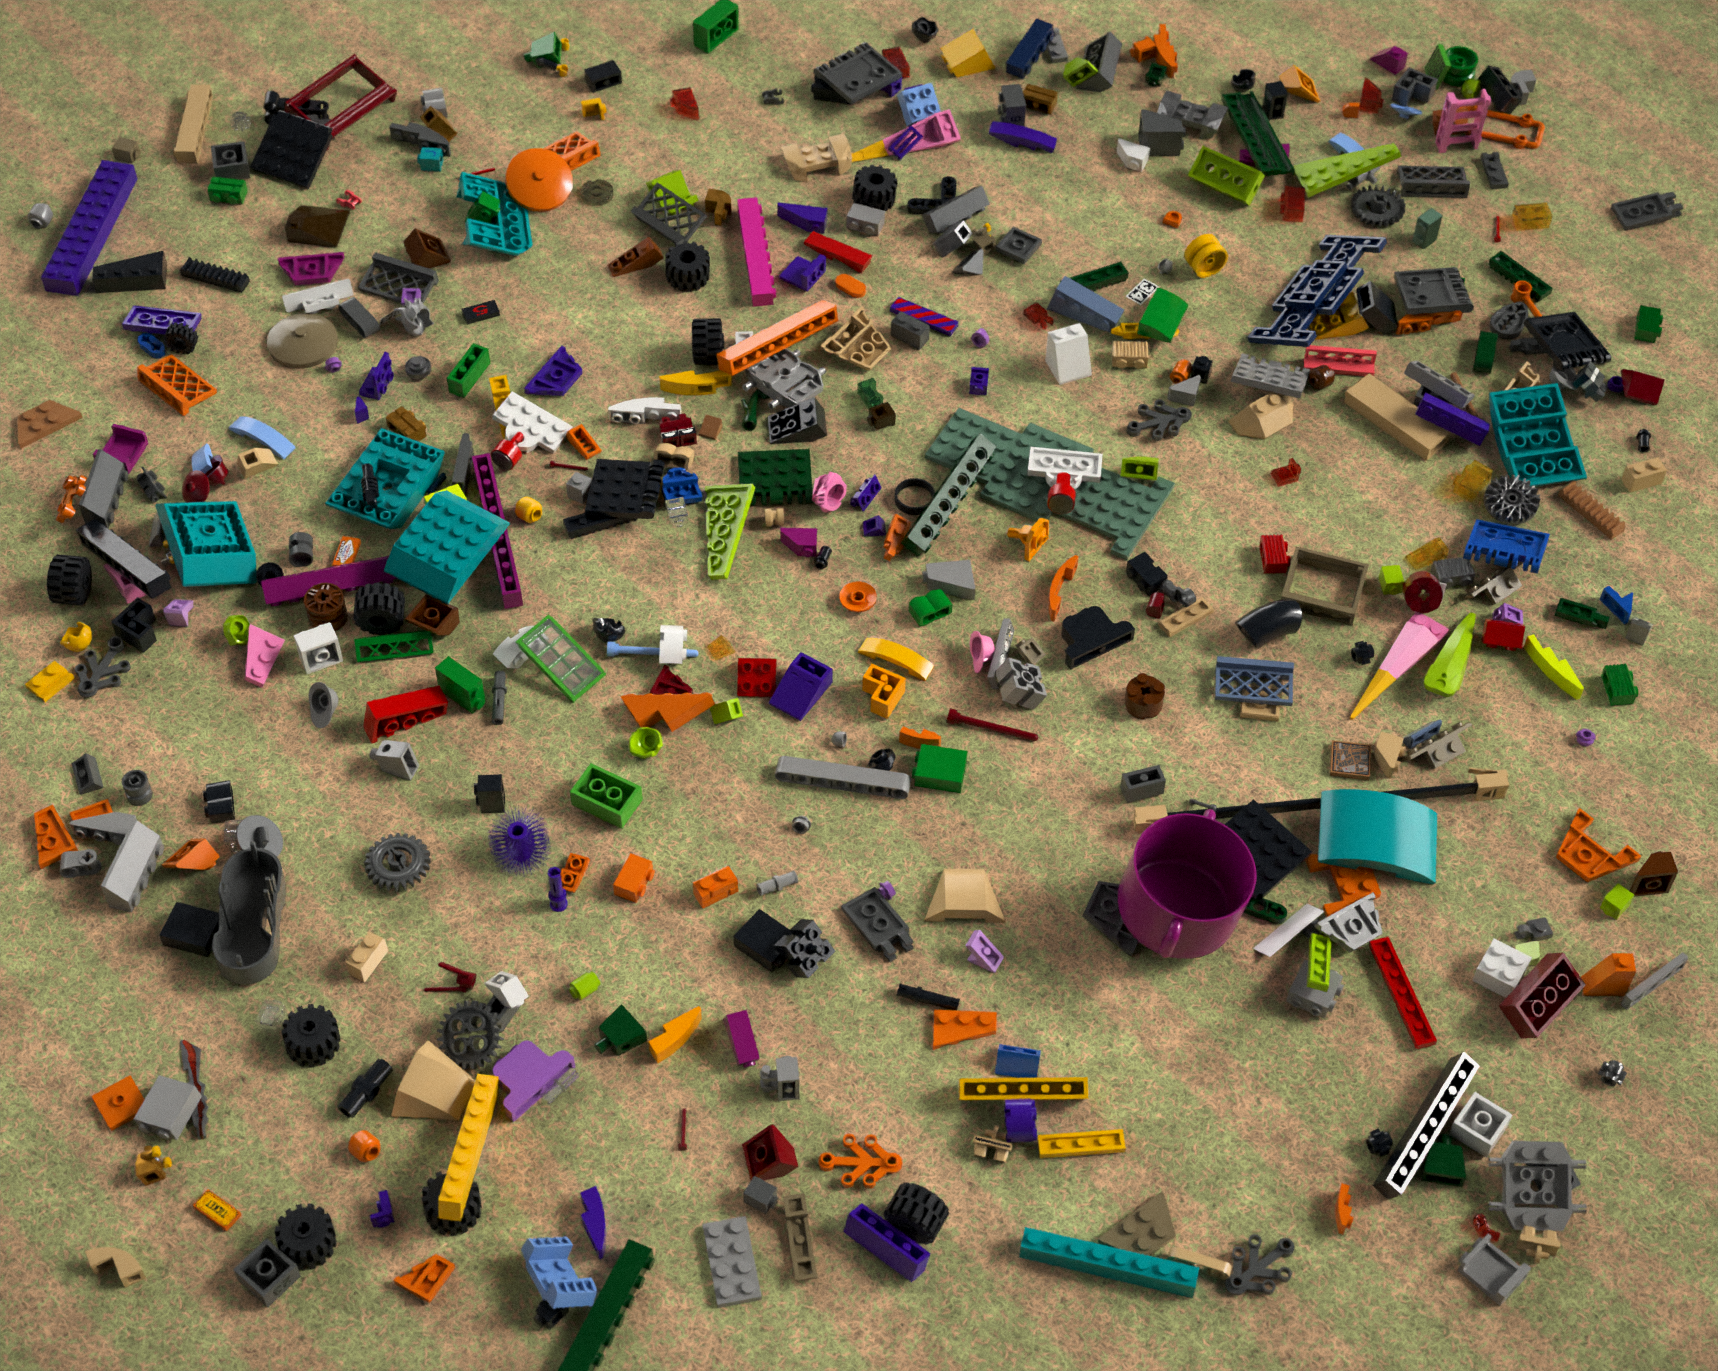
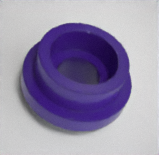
(1615, 384)

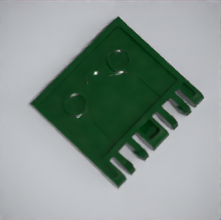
(777, 474)

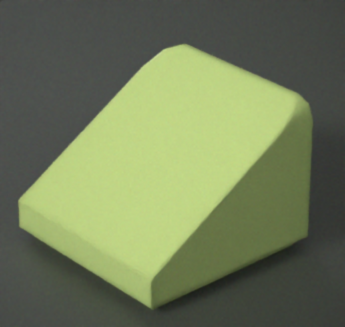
(1530, 949)

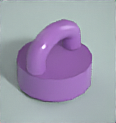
(980, 338)

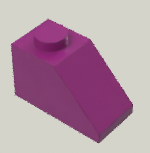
(1391, 59)
(800, 540)

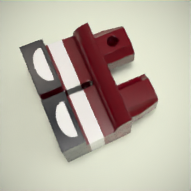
(678, 430)

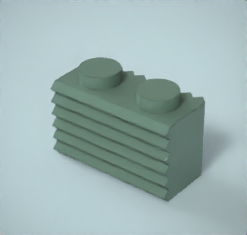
(1427, 228)

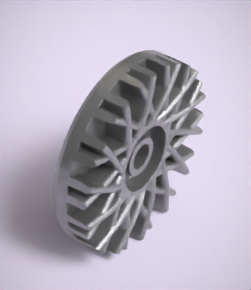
(1511, 500)

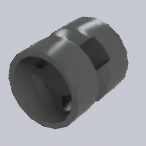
(301, 549)
(137, 787)

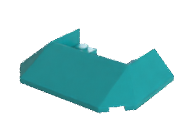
(508, 231)

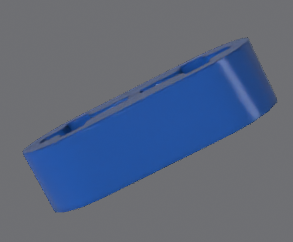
(143, 341)

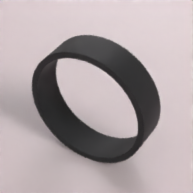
(908, 483)

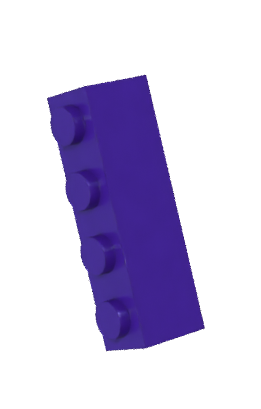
(1452, 419)
(886, 1242)

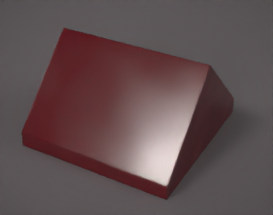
(1642, 386)

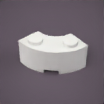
(672, 644)
(509, 652)

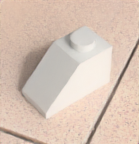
(1132, 154)
(507, 989)

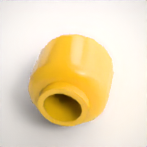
(528, 509)

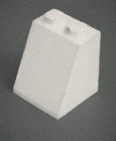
(1068, 353)

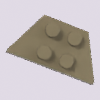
(1143, 1230)

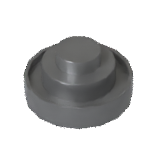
(418, 367)

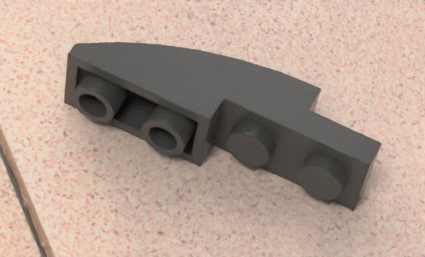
(420, 135)

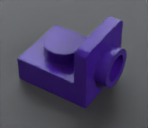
(385, 1211)

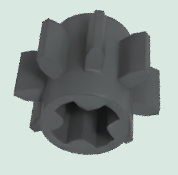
(1612, 1073)

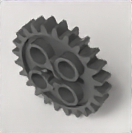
(468, 1015)

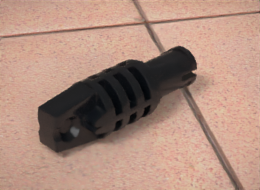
(369, 486)

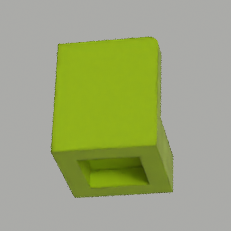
(726, 711)

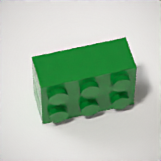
(715, 25)

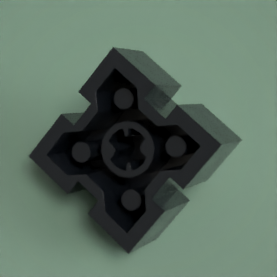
(804, 948)

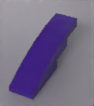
(1017, 134)

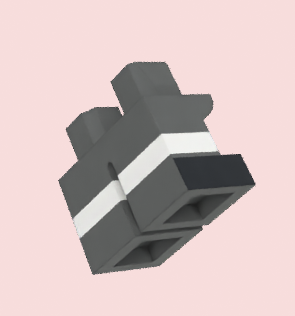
(1591, 381)

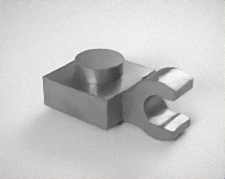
(1536, 929)

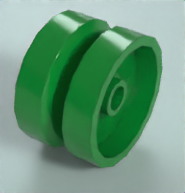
(1463, 65)

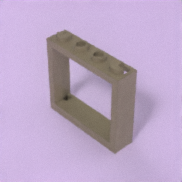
(1332, 563)

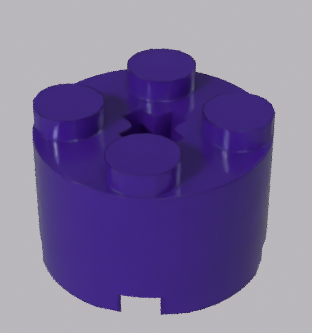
(1020, 1120)

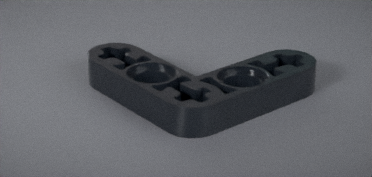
(919, 202)

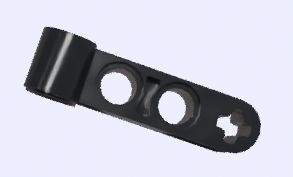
(274, 103)

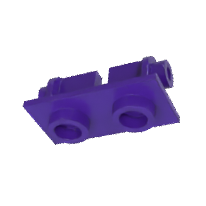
(867, 493)

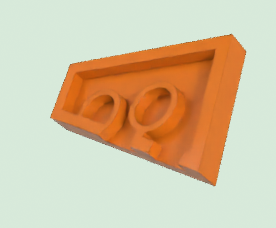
(51, 836)
(957, 1026)

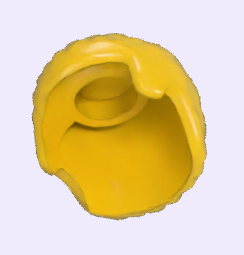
(77, 638)

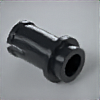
(1643, 440)
(821, 560)

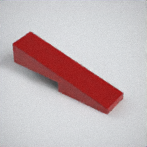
(833, 249)

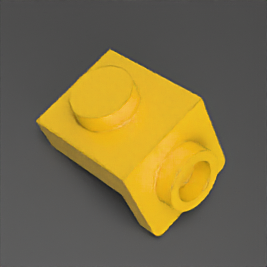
(593, 107)

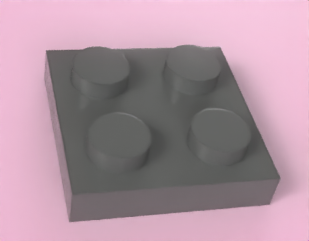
(1018, 245)

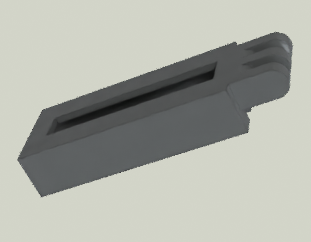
(463, 463)

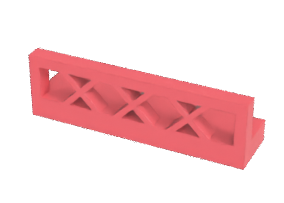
(1341, 365)

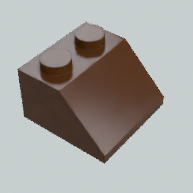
(425, 249)
(434, 616)
(1655, 875)

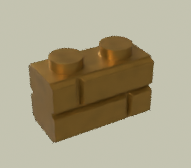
(1040, 98)
(405, 424)

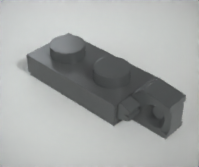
(1528, 346)

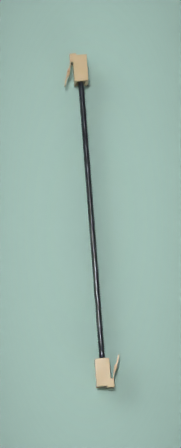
(1486, 786)

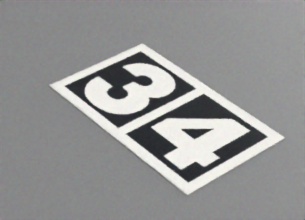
(1142, 291)
(390, 315)

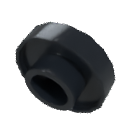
(268, 571)
(882, 759)

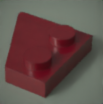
(669, 683)

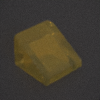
(721, 648)

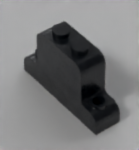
(1092, 635)

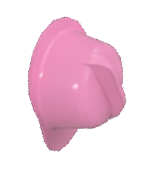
(981, 650)

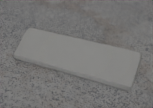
(1438, 384)

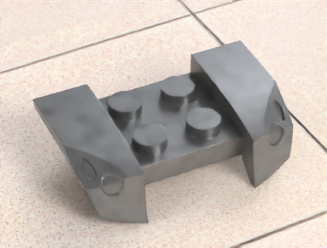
(1193, 115)

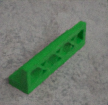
(392, 638)

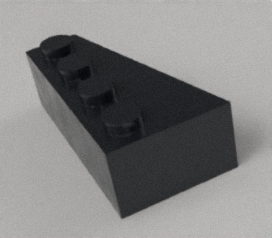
(132, 274)

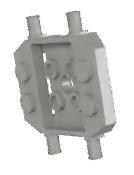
(769, 379)
(1554, 1188)

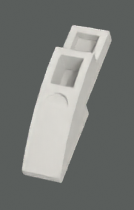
(638, 410)

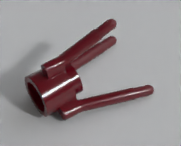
(464, 978)

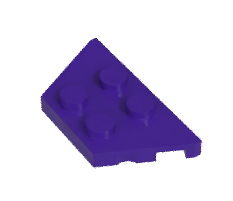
(555, 376)

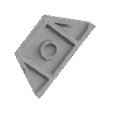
(1353, 924)

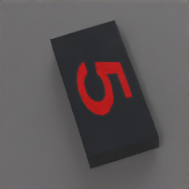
(480, 312)

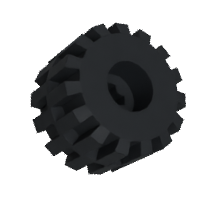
(875, 187)
(687, 266)
(707, 340)
(69, 580)
(379, 608)
(311, 1035)
(430, 1206)
(916, 1212)
(306, 1235)

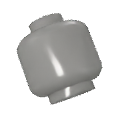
(40, 215)

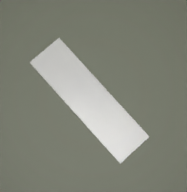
(1288, 930)

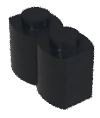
(219, 801)

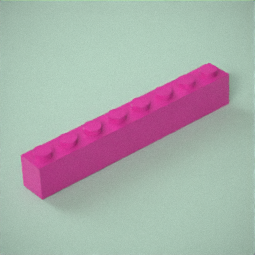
(755, 252)

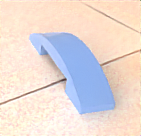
(263, 434)

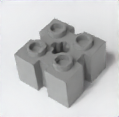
(1021, 683)

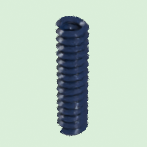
(442, 477)

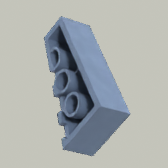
(1084, 305)

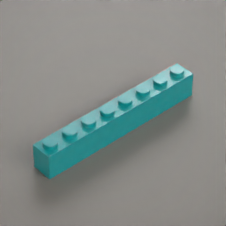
(1109, 1262)

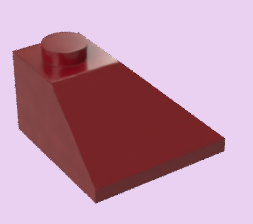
(769, 1154)

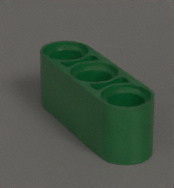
(1485, 352)

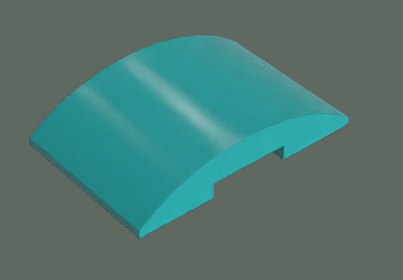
(1535, 435)
(1378, 833)

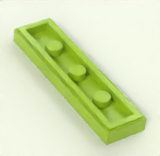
(1319, 962)

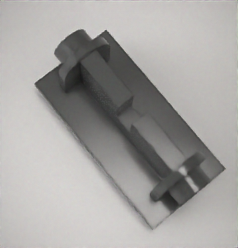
(149, 483)

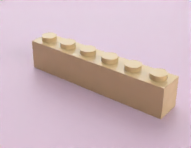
(193, 124)

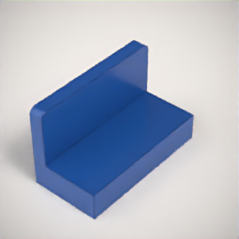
(1017, 1061)

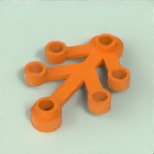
(73, 487)
(862, 1162)

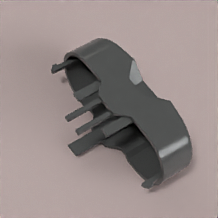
(249, 894)

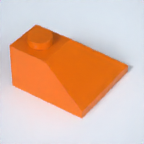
(193, 855)

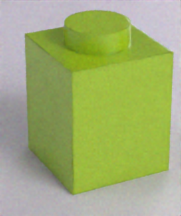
(1391, 579)
(1616, 901)

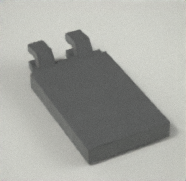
(1646, 210)
(878, 923)

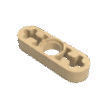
(1206, 1264)

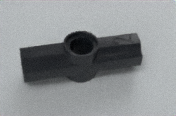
(365, 1088)

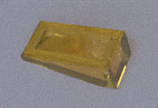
(1426, 554)

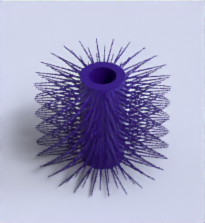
(519, 840)

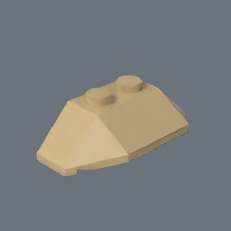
(1264, 416)

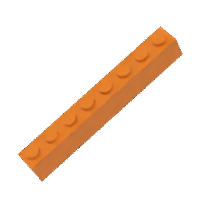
(777, 337)

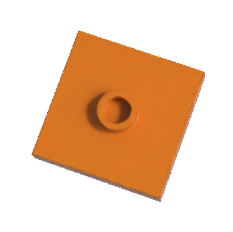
(119, 1102)

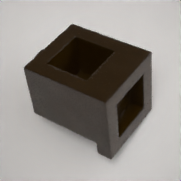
(881, 416)

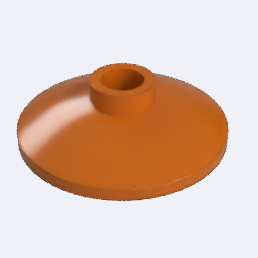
(858, 596)

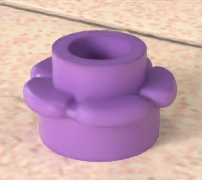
(333, 364)
(1585, 741)
(886, 890)

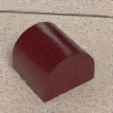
(1155, 605)

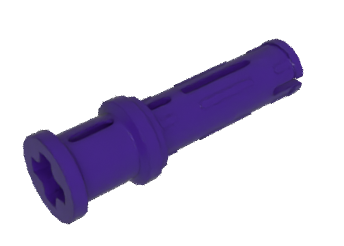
(557, 893)

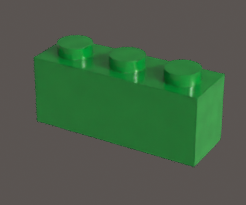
(468, 370)

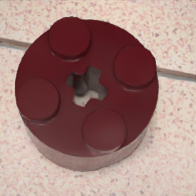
(1413, 588)

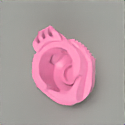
(829, 491)

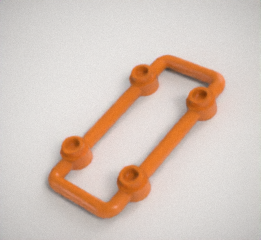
(1524, 121)

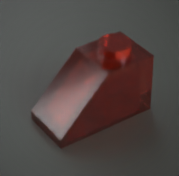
(1370, 97)
(685, 103)

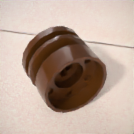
(324, 605)

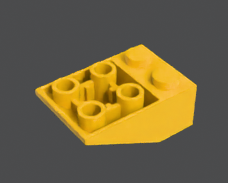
(1343, 322)

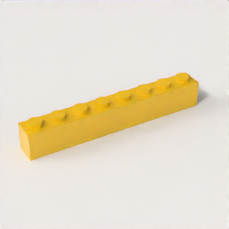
(468, 1148)

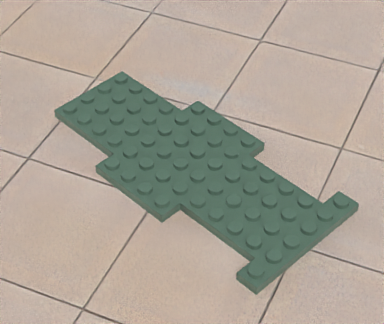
(1112, 507)

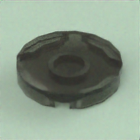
(601, 193)

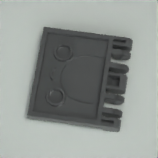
(858, 73)
(1433, 291)

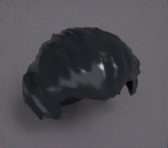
(924, 29)
(607, 629)

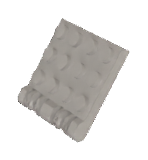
(1270, 376)

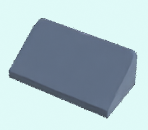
(1422, 734)

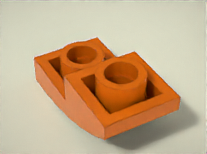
(913, 739)
(574, 871)
(1342, 1210)

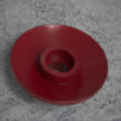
(195, 487)

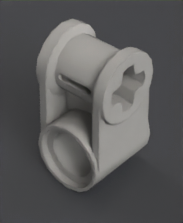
(77, 862)

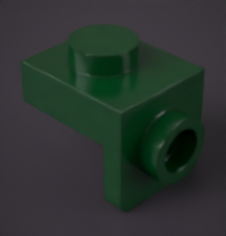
(1155, 75)

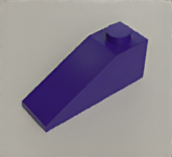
(805, 217)

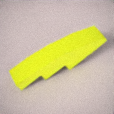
(1556, 670)

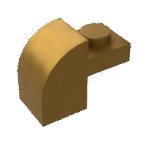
(719, 204)

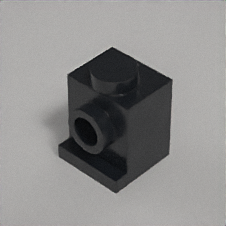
(1203, 365)
(548, 1316)

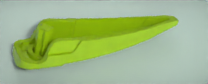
(1449, 667)

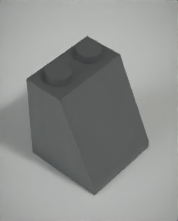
(1161, 134)

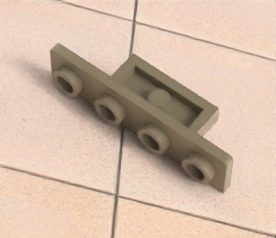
(1497, 587)
(1441, 749)

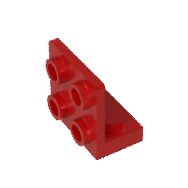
(756, 677)

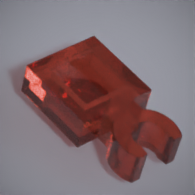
(1036, 314)

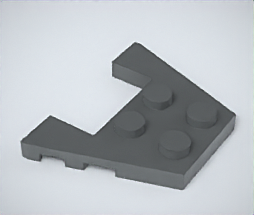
(1104, 914)

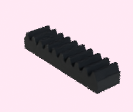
(214, 275)
(583, 524)

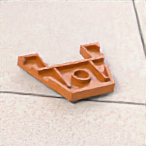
(1588, 857)
(1350, 883)

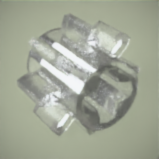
(240, 121)

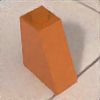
(1610, 976)

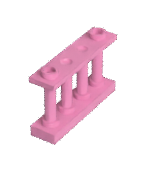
(1449, 116)

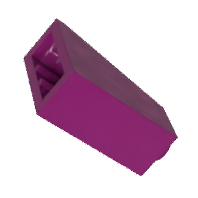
(741, 1038)

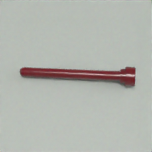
(956, 717)

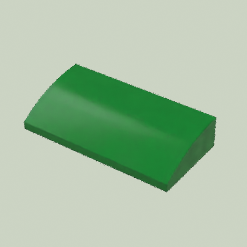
(1162, 316)

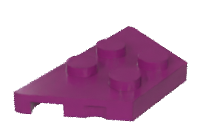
(311, 268)

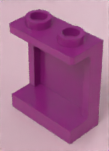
(125, 445)

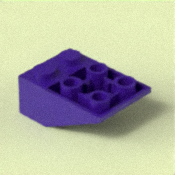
(801, 686)

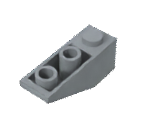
(104, 827)

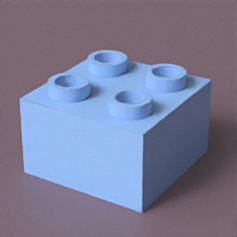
(918, 103)

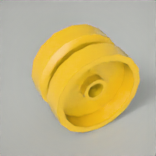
(1206, 255)

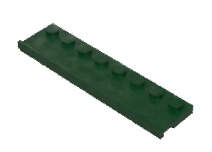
(1257, 134)

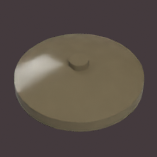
(302, 340)

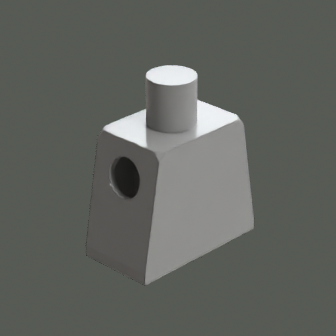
(396, 758)

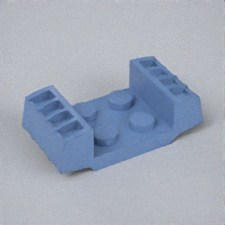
(554, 1275)

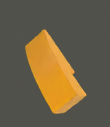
(675, 1034)

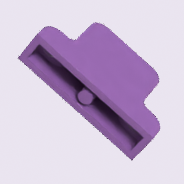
(527, 1074)

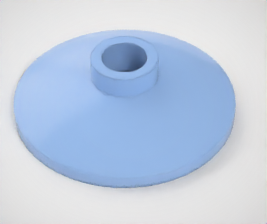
(1405, 111)

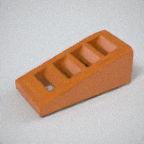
(580, 430)

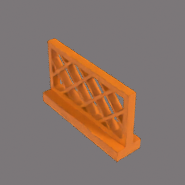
(577, 156)
(166, 390)

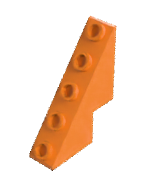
(672, 708)

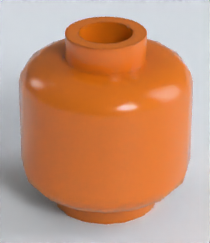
(364, 1146)

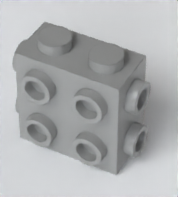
(1314, 1000)

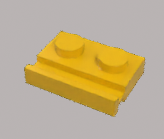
(49, 681)

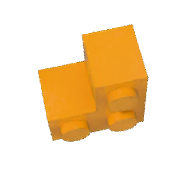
(885, 689)

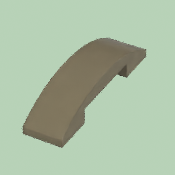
(799, 1237)

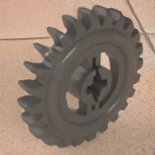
(1377, 201)
(397, 875)

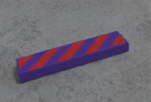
(935, 320)

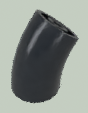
(1270, 621)

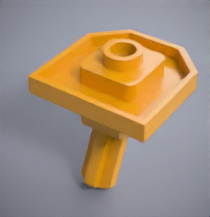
(1031, 536)

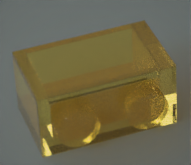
(1531, 216)
(1472, 480)

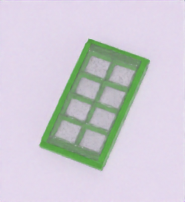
(560, 658)

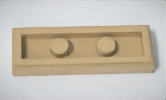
(1186, 617)

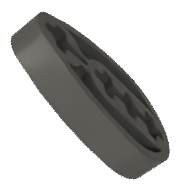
(1507, 313)

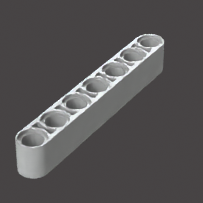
(843, 777)

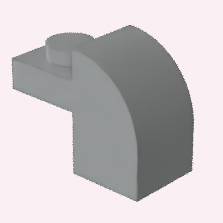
(1523, 82)

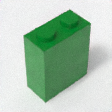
(460, 685)
(940, 768)

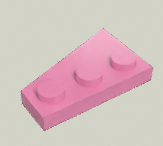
(261, 654)

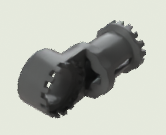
(1177, 594)

